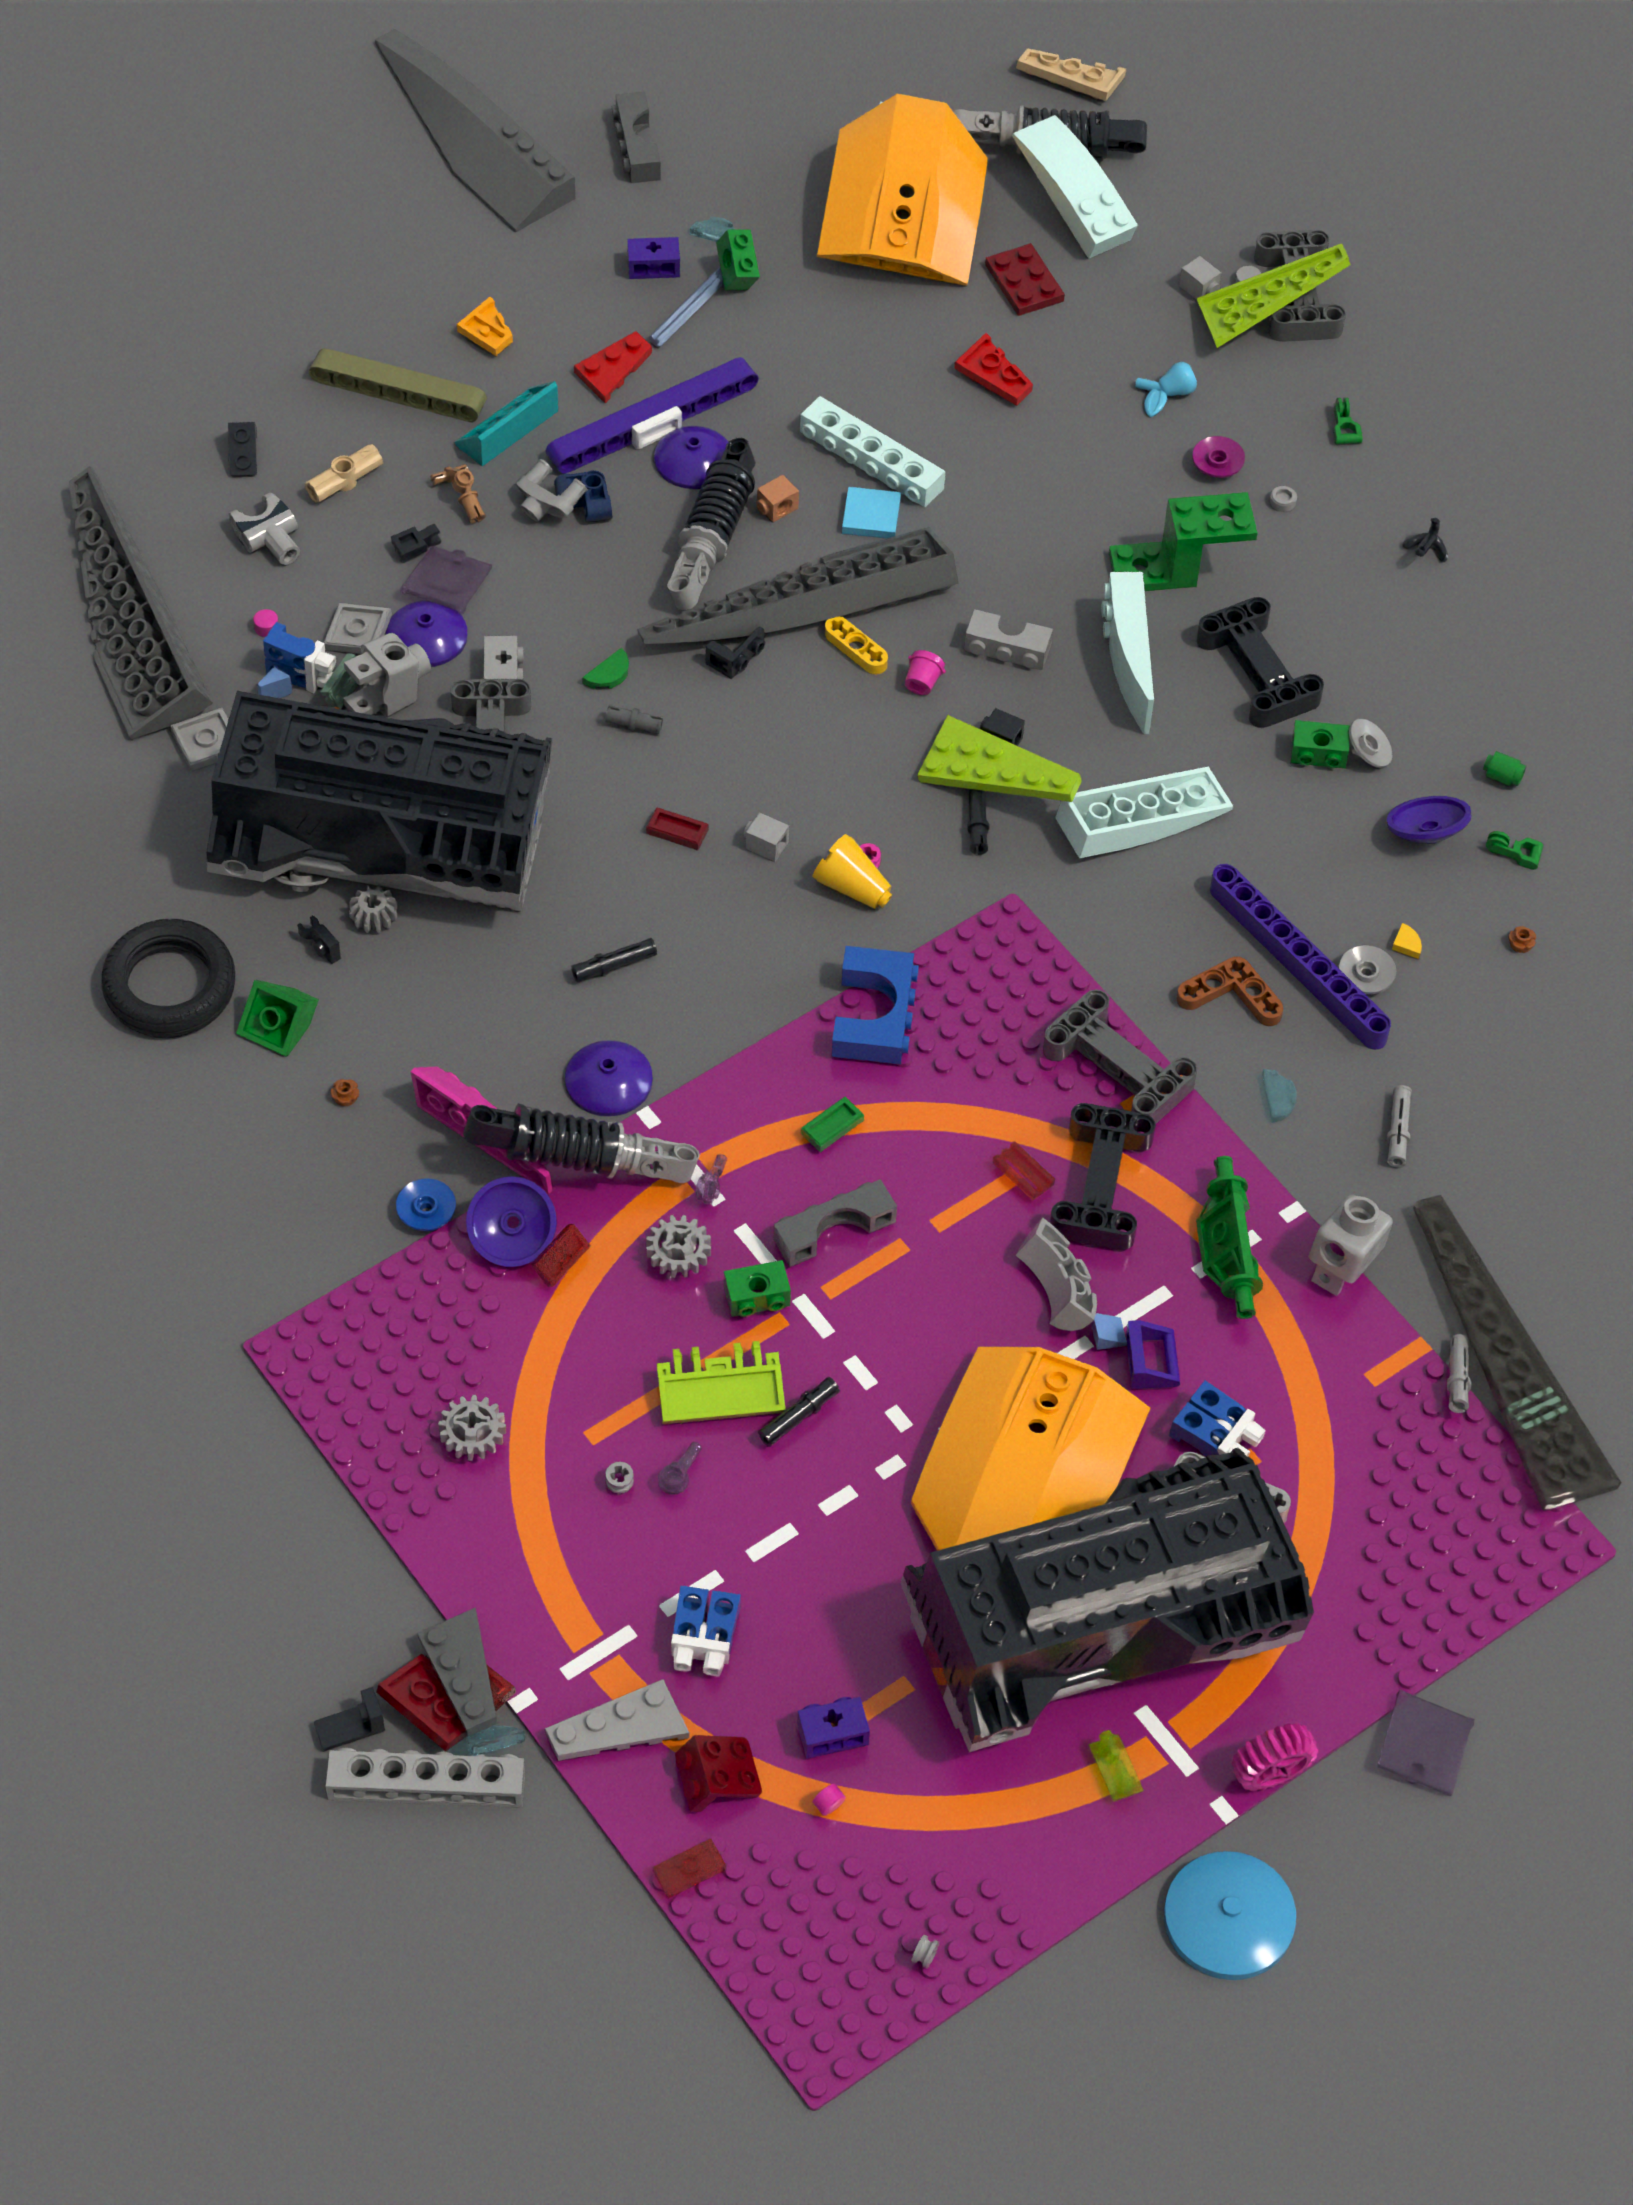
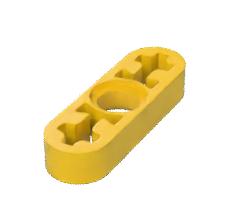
(861, 655)

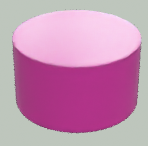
(264, 621)
(829, 1799)

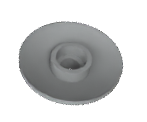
(1370, 743)
(301, 880)
(1369, 961)

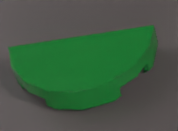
(609, 672)

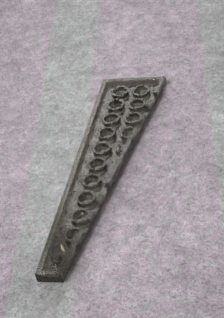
(1559, 1452)

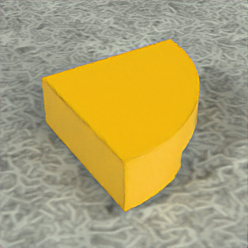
(1407, 942)

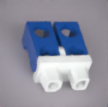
(298, 657)
(1215, 1423)
(701, 1639)

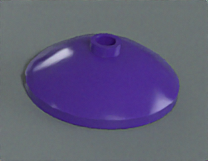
(686, 454)
(432, 626)
(1429, 819)
(612, 1089)
(489, 1218)

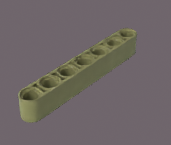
(397, 385)

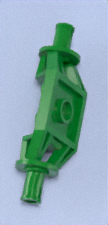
(1226, 1240)

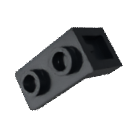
(242, 448)
(729, 662)
(352, 1723)

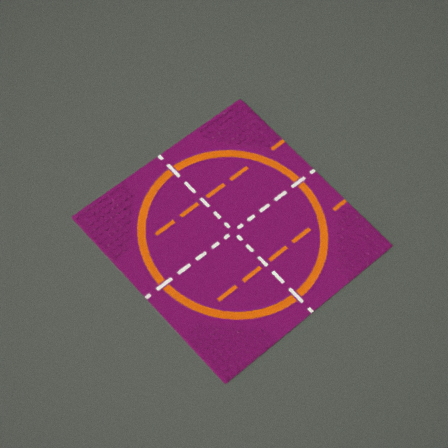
(1399, 1509)

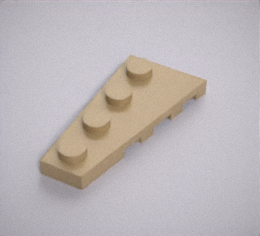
(1071, 73)

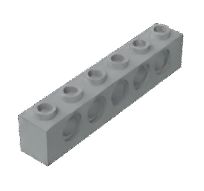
(440, 1789)

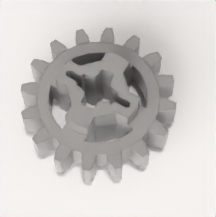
(678, 1246)
(486, 1432)

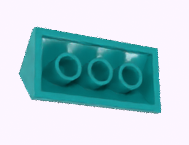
(510, 423)

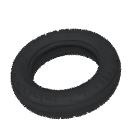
(173, 1019)

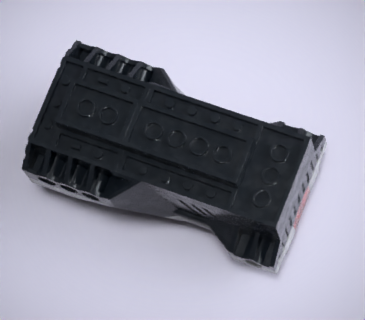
(377, 800)
(1147, 1582)

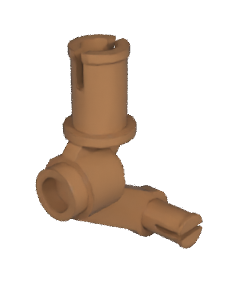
(462, 482)

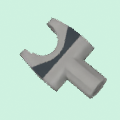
(268, 529)

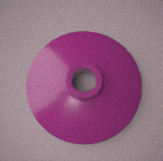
(1218, 456)

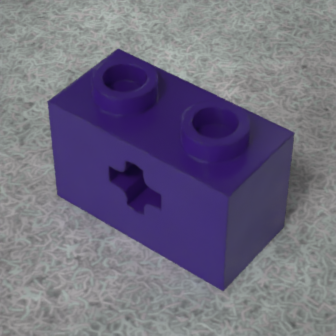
(653, 258)
(821, 1738)

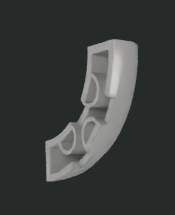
(1061, 1276)

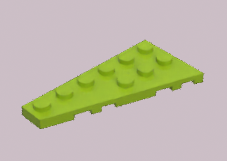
(1254, 299)
(980, 761)

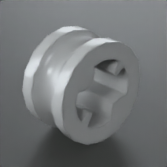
(619, 1487)
(925, 1951)

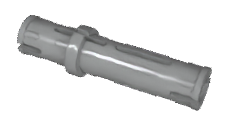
(1397, 1152)
(1459, 1381)

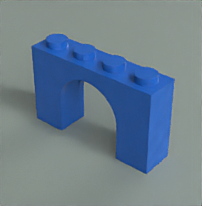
(882, 1037)

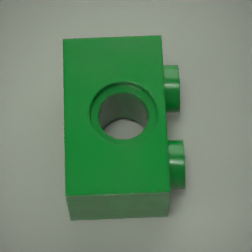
(737, 259)
(1320, 744)
(767, 1277)

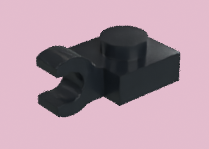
(413, 543)
(325, 942)

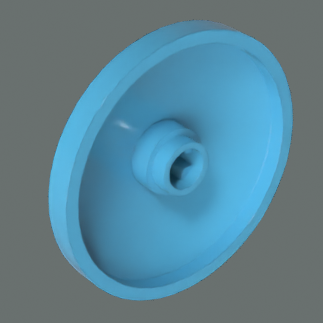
(1229, 1915)

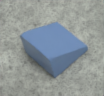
(275, 684)
(1108, 1331)

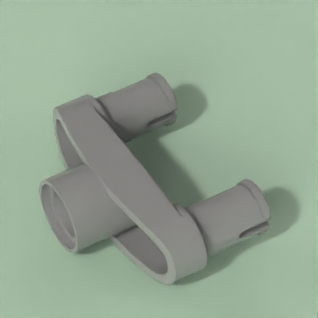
(541, 501)

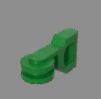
(1343, 408)
(1499, 841)

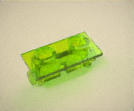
(1115, 1766)

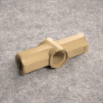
(343, 473)

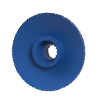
(422, 1195)

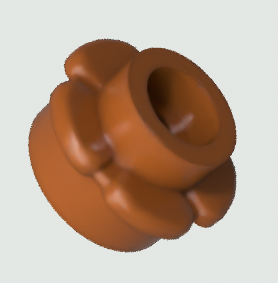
(1520, 944)
(345, 1098)

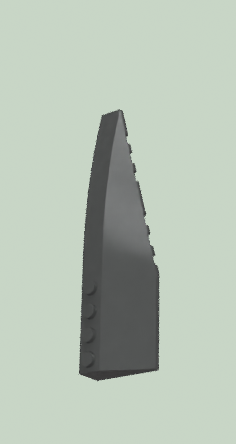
(131, 624)

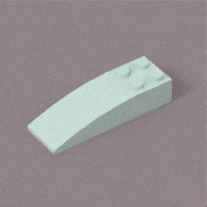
(1076, 186)
(1129, 642)
(1141, 811)

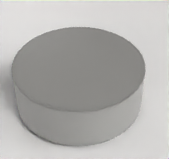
(1246, 272)
(1283, 498)

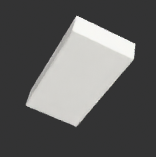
(656, 427)

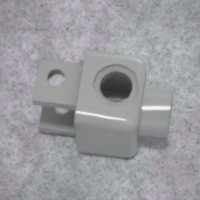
(386, 674)
(1356, 1237)

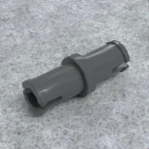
(634, 719)

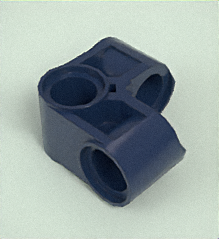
(596, 499)

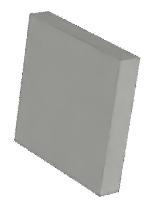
(355, 626)
(201, 738)

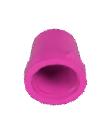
(923, 671)

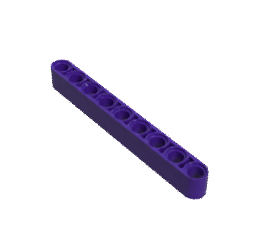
(615, 430)
(1288, 942)

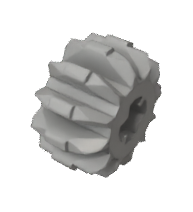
(373, 909)

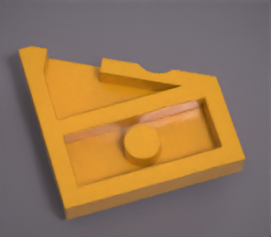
(486, 328)

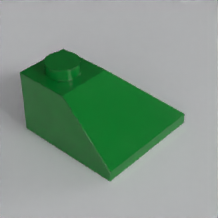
(276, 1016)

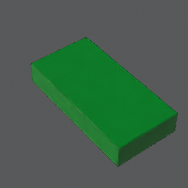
(832, 1124)

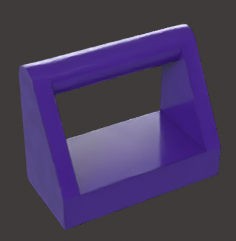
(1140, 1376)

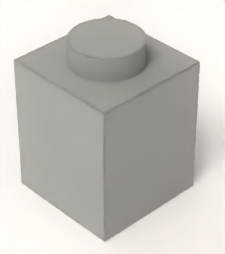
(1200, 278)
(766, 836)

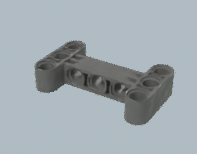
(1304, 316)
(490, 700)
(1118, 1056)

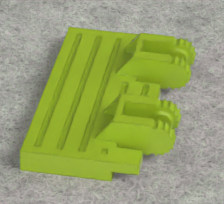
(720, 1389)

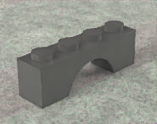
(641, 157)
(865, 1207)

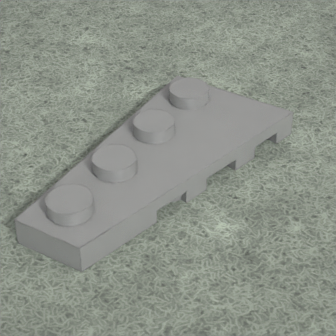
(625, 1721)

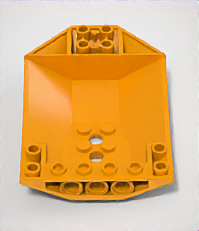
(898, 146)
(1001, 1476)

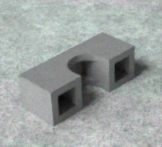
(1025, 649)

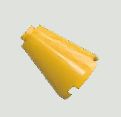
(853, 874)

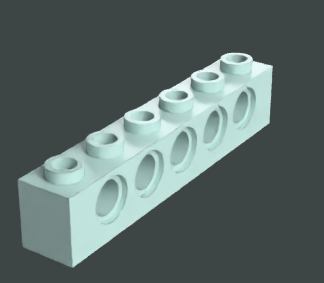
(872, 451)

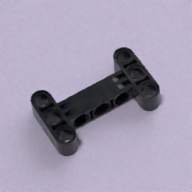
(1278, 693)
(1103, 1175)

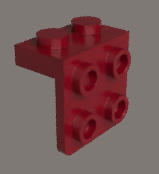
(715, 1769)

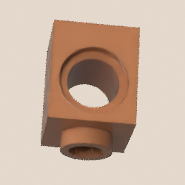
(777, 498)

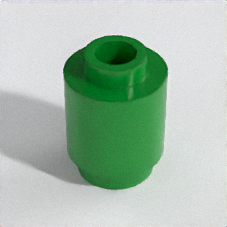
(1504, 769)

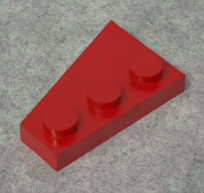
(610, 366)
(992, 370)

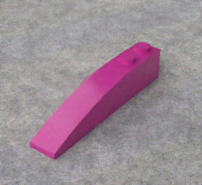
(451, 1103)

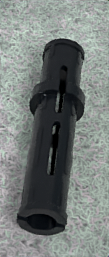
(978, 825)
(604, 963)
(809, 1403)

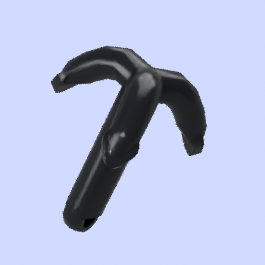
(1428, 539)

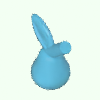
(1177, 381)

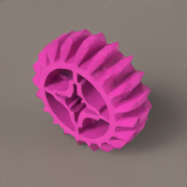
(1274, 1757)

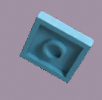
(871, 512)

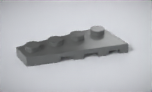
(461, 1666)

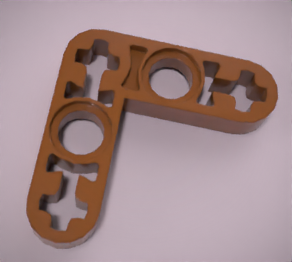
(1232, 981)

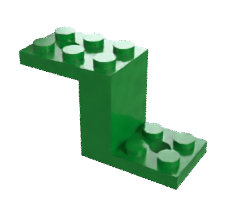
(1187, 527)

